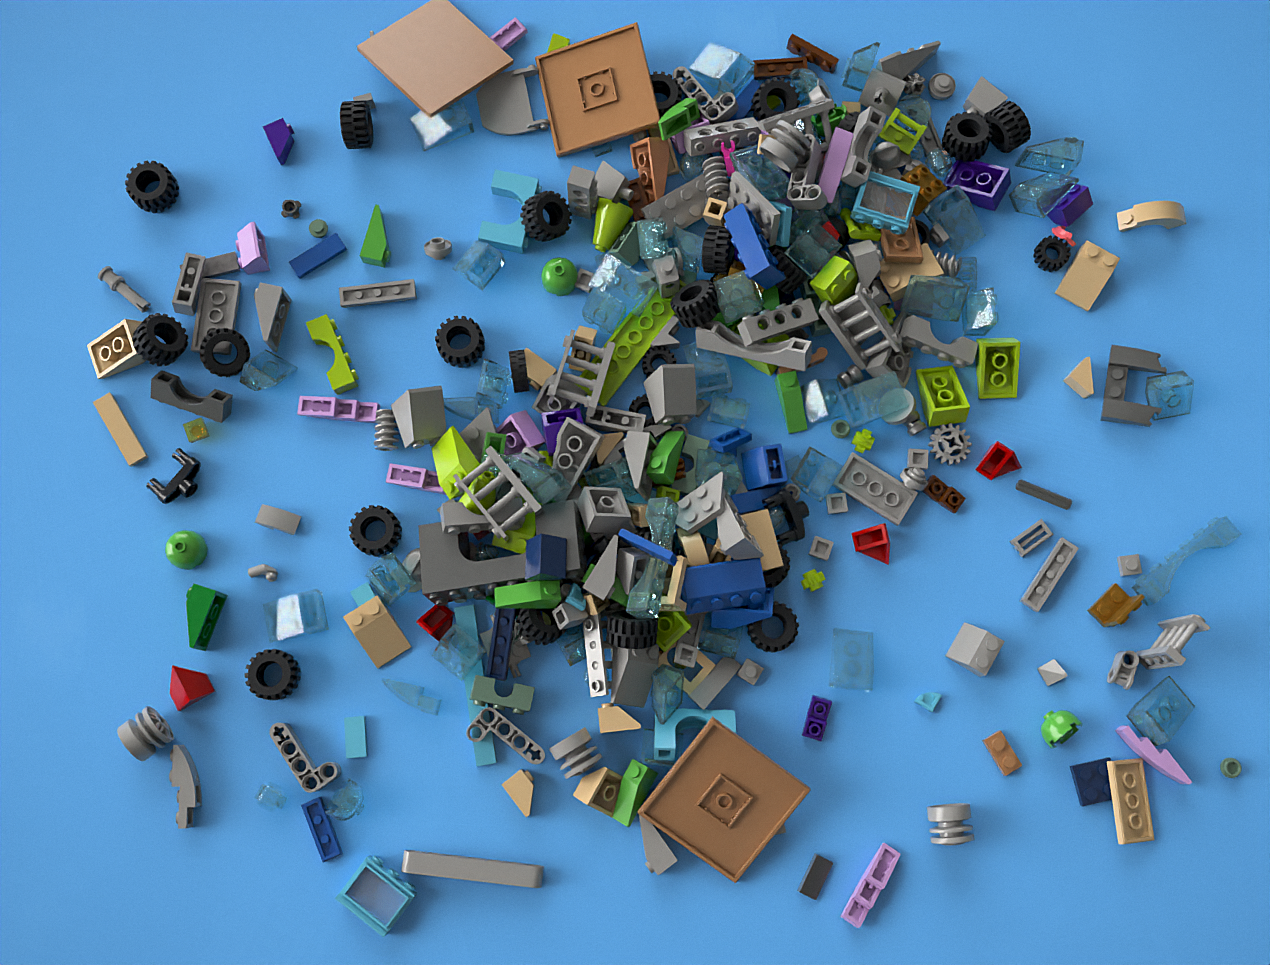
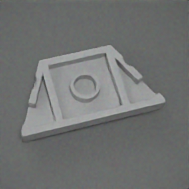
(475, 432)
(702, 504)

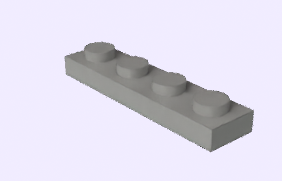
(377, 293)
(1049, 574)

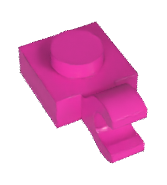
(729, 166)

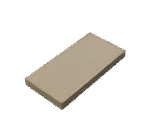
(1130, 801)

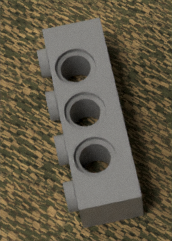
(709, 138)
(582, 192)
(804, 313)

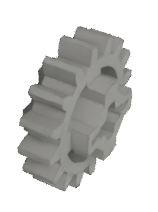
(957, 446)

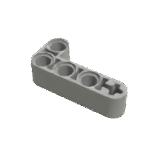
(711, 107)
(801, 189)
(509, 738)
(301, 754)

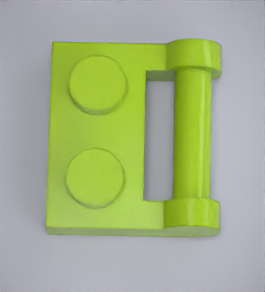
(897, 135)
(859, 230)

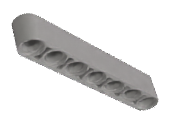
(472, 869)

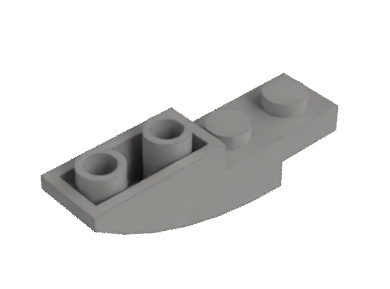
(186, 776)

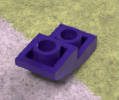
(816, 718)

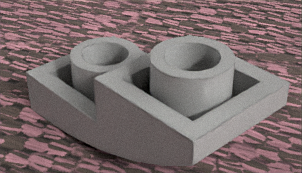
(278, 519)

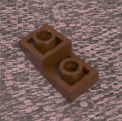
(943, 495)

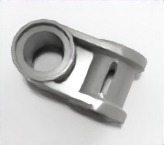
(1122, 670)

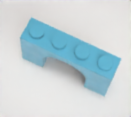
(510, 236)
(683, 719)

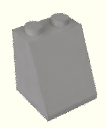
(672, 393)
(420, 416)

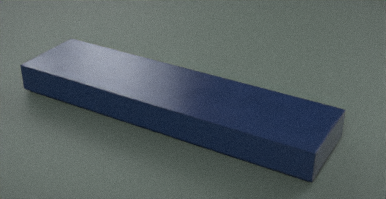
(501, 643)

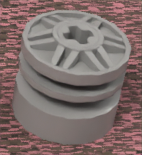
(787, 142)
(145, 733)
(575, 753)
(950, 823)

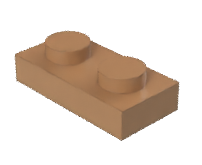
(1002, 753)

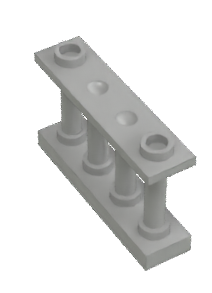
(804, 113)
(851, 342)
(594, 385)
(516, 491)
(1168, 646)
(595, 655)

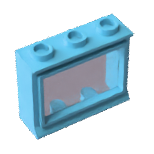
(885, 203)
(377, 895)

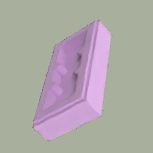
(509, 34)

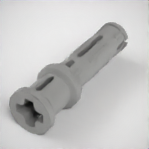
(117, 283)

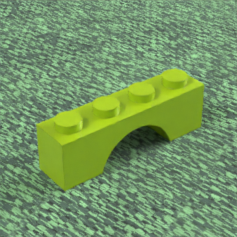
(340, 375)

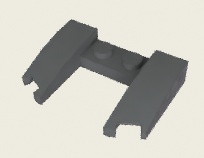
(1114, 407)

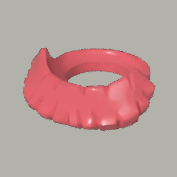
(1061, 233)

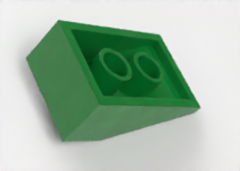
(203, 612)

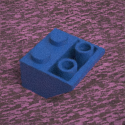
(764, 467)

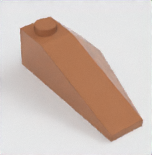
(651, 161)

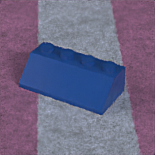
(723, 585)

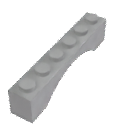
(792, 353)

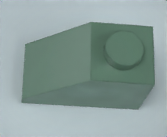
(627, 245)

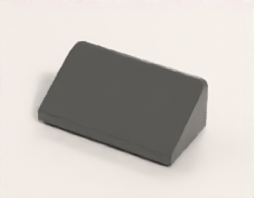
(815, 876)

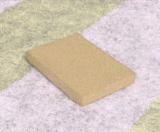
(761, 528)

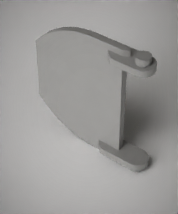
(506, 103)

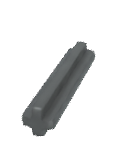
(1043, 494)

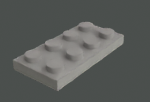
(680, 206)
(765, 213)
(215, 310)
(874, 489)

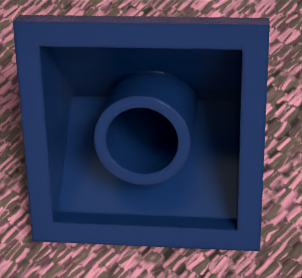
(545, 558)

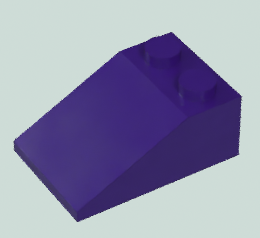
(980, 181)

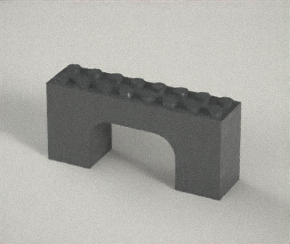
(452, 576)

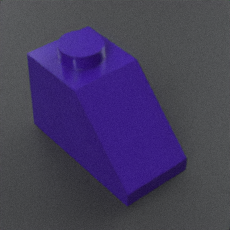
(280, 138)

